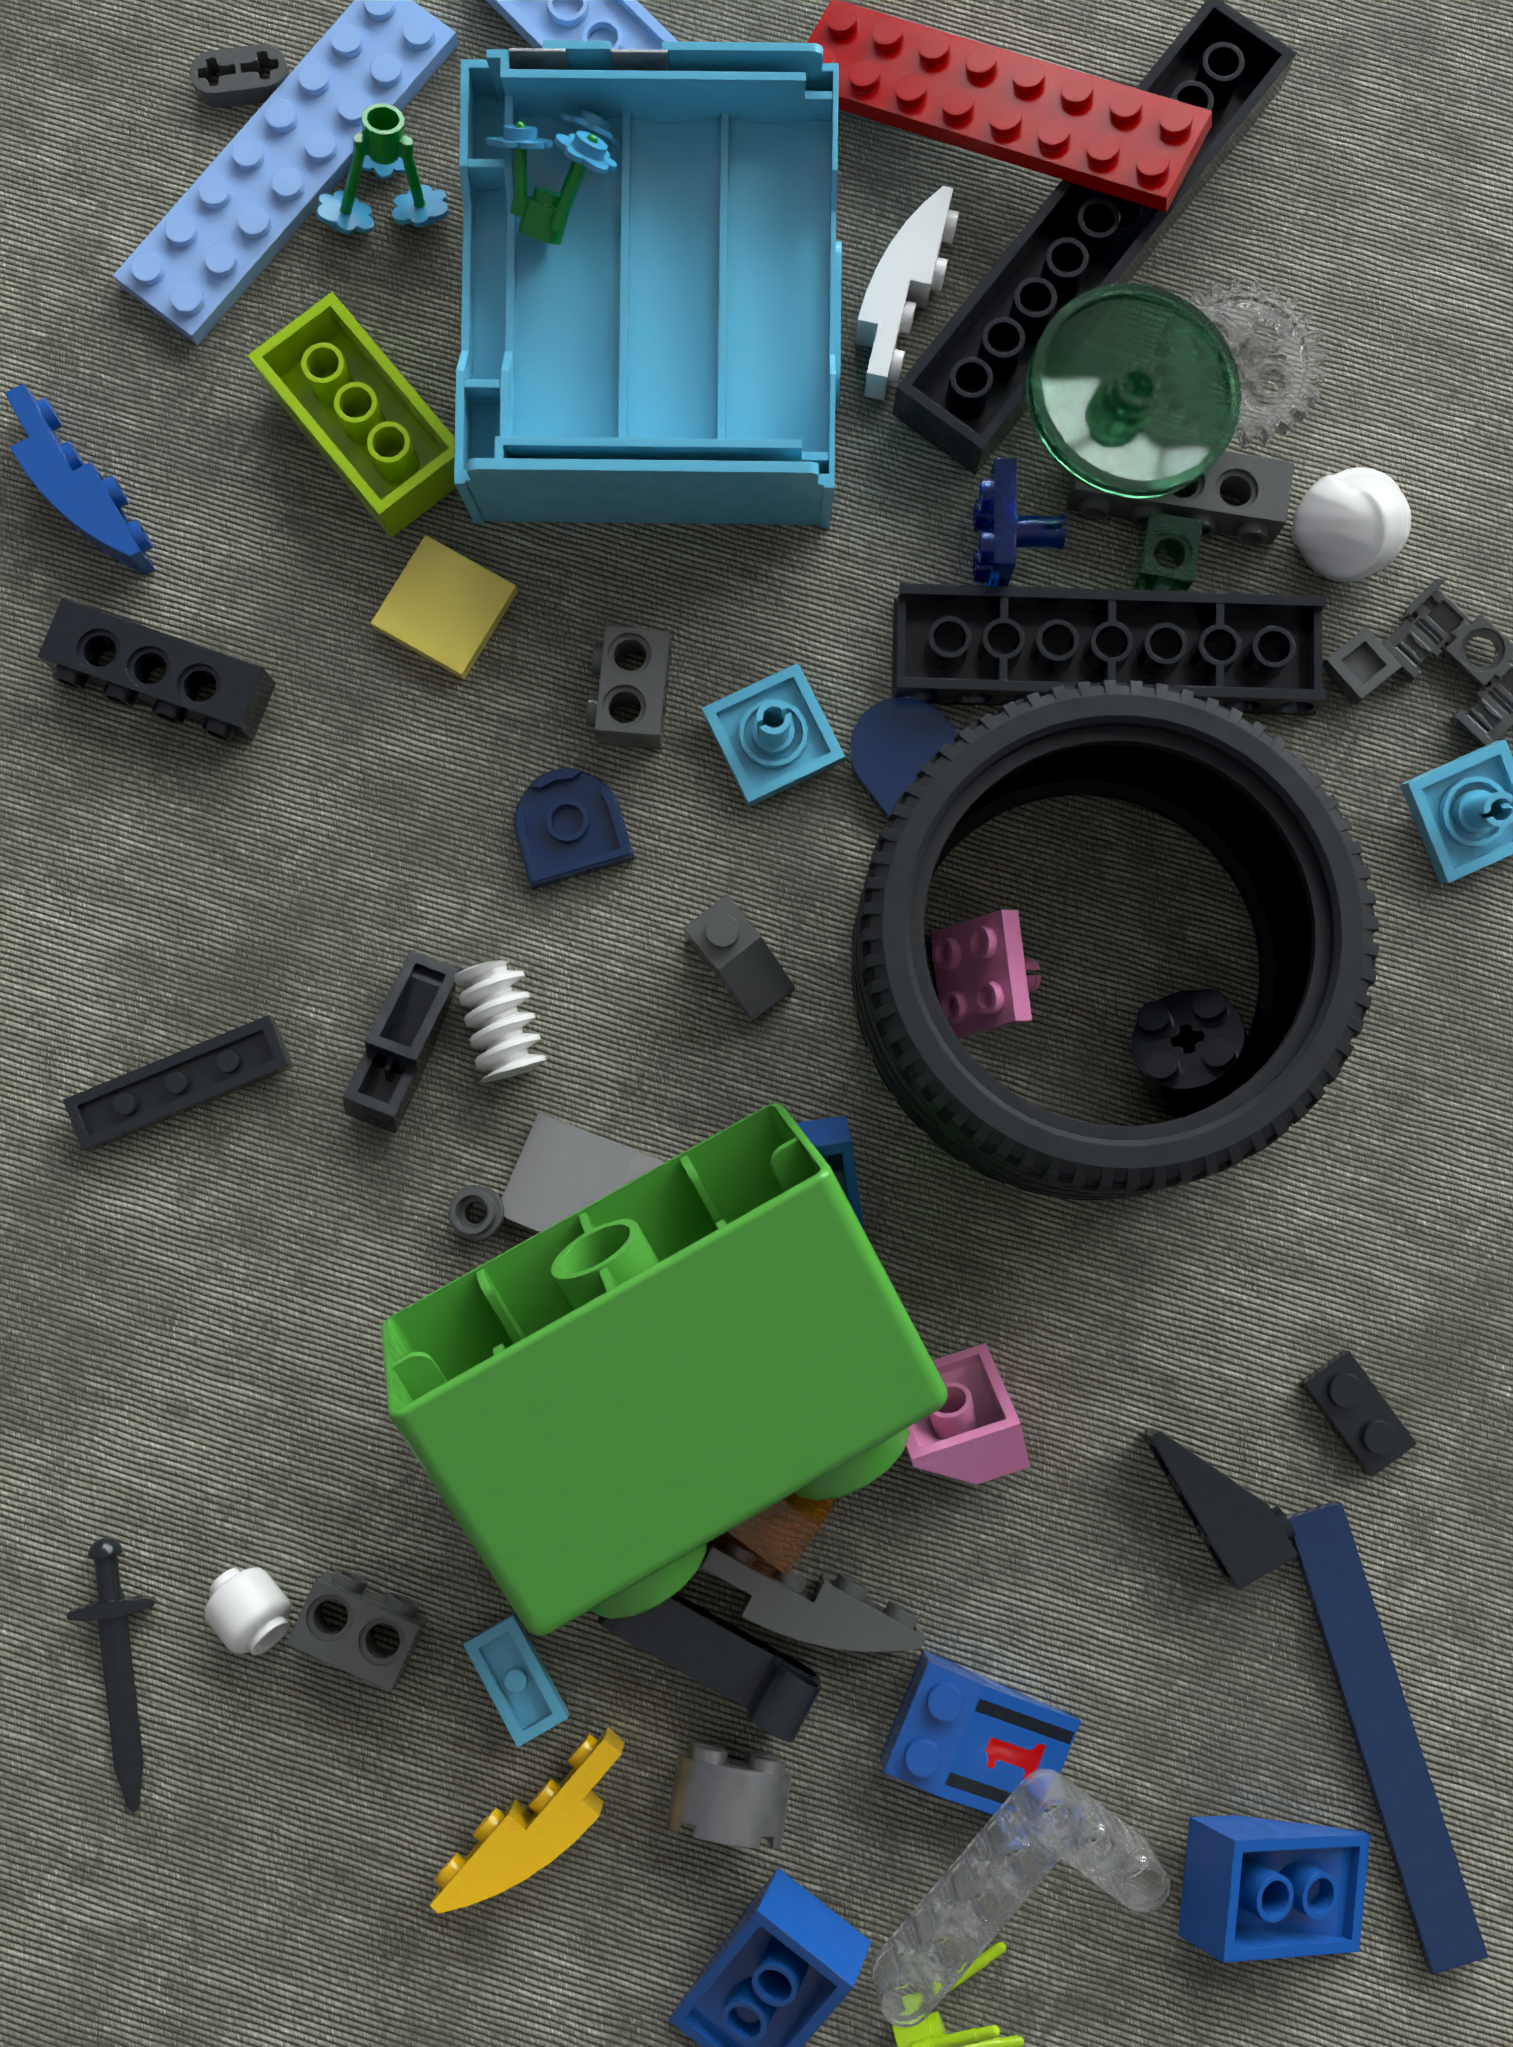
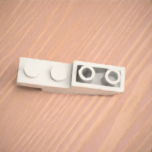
(901, 285)

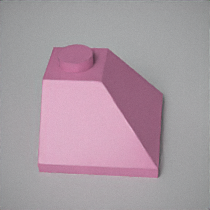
(976, 1429)

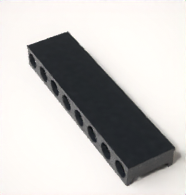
(1017, 641)

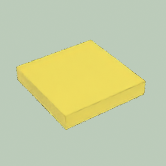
(444, 607)

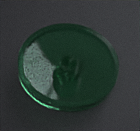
(1133, 390)

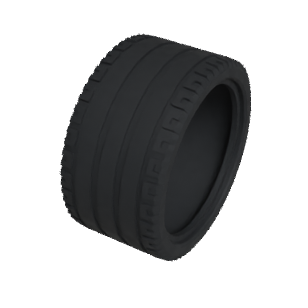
(1246, 806)

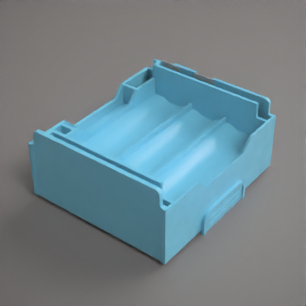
(690, 316)

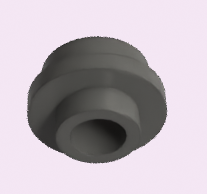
(460, 1212)

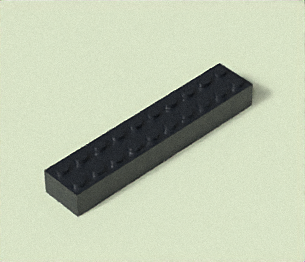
(974, 373)

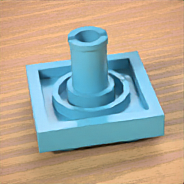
(773, 735)
(1465, 811)

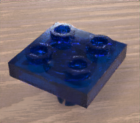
(1005, 530)

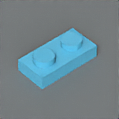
(516, 1679)

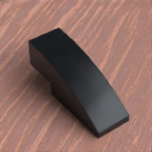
(401, 1042)

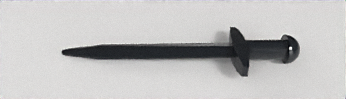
(117, 1664)

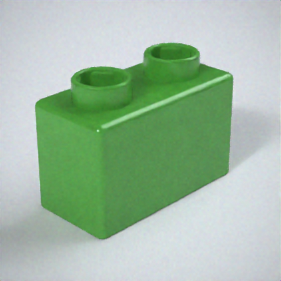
(659, 1374)

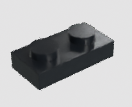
(1358, 1413)

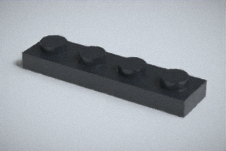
(177, 1083)

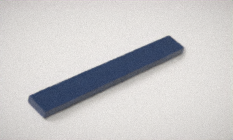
(1386, 1739)

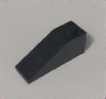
(1234, 1524)

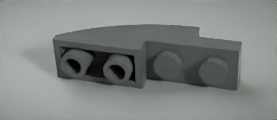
(830, 1617)

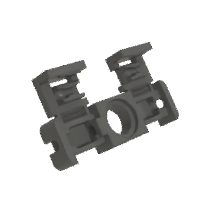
(1441, 623)

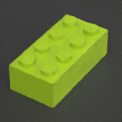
(359, 413)

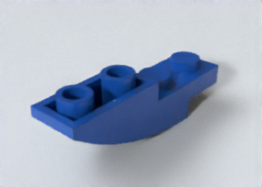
(76, 488)

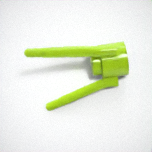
(932, 2030)

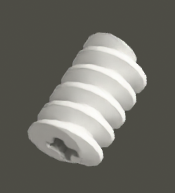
(498, 1019)

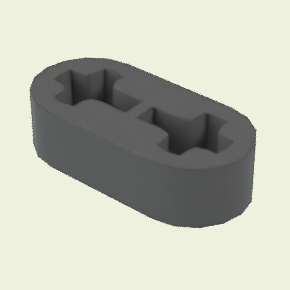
(240, 75)

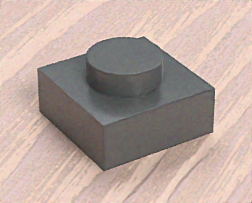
(1360, 665)

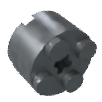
(729, 1797)

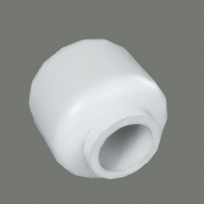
(247, 1610)

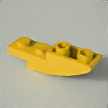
(519, 1843)

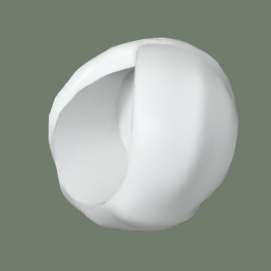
(1351, 524)

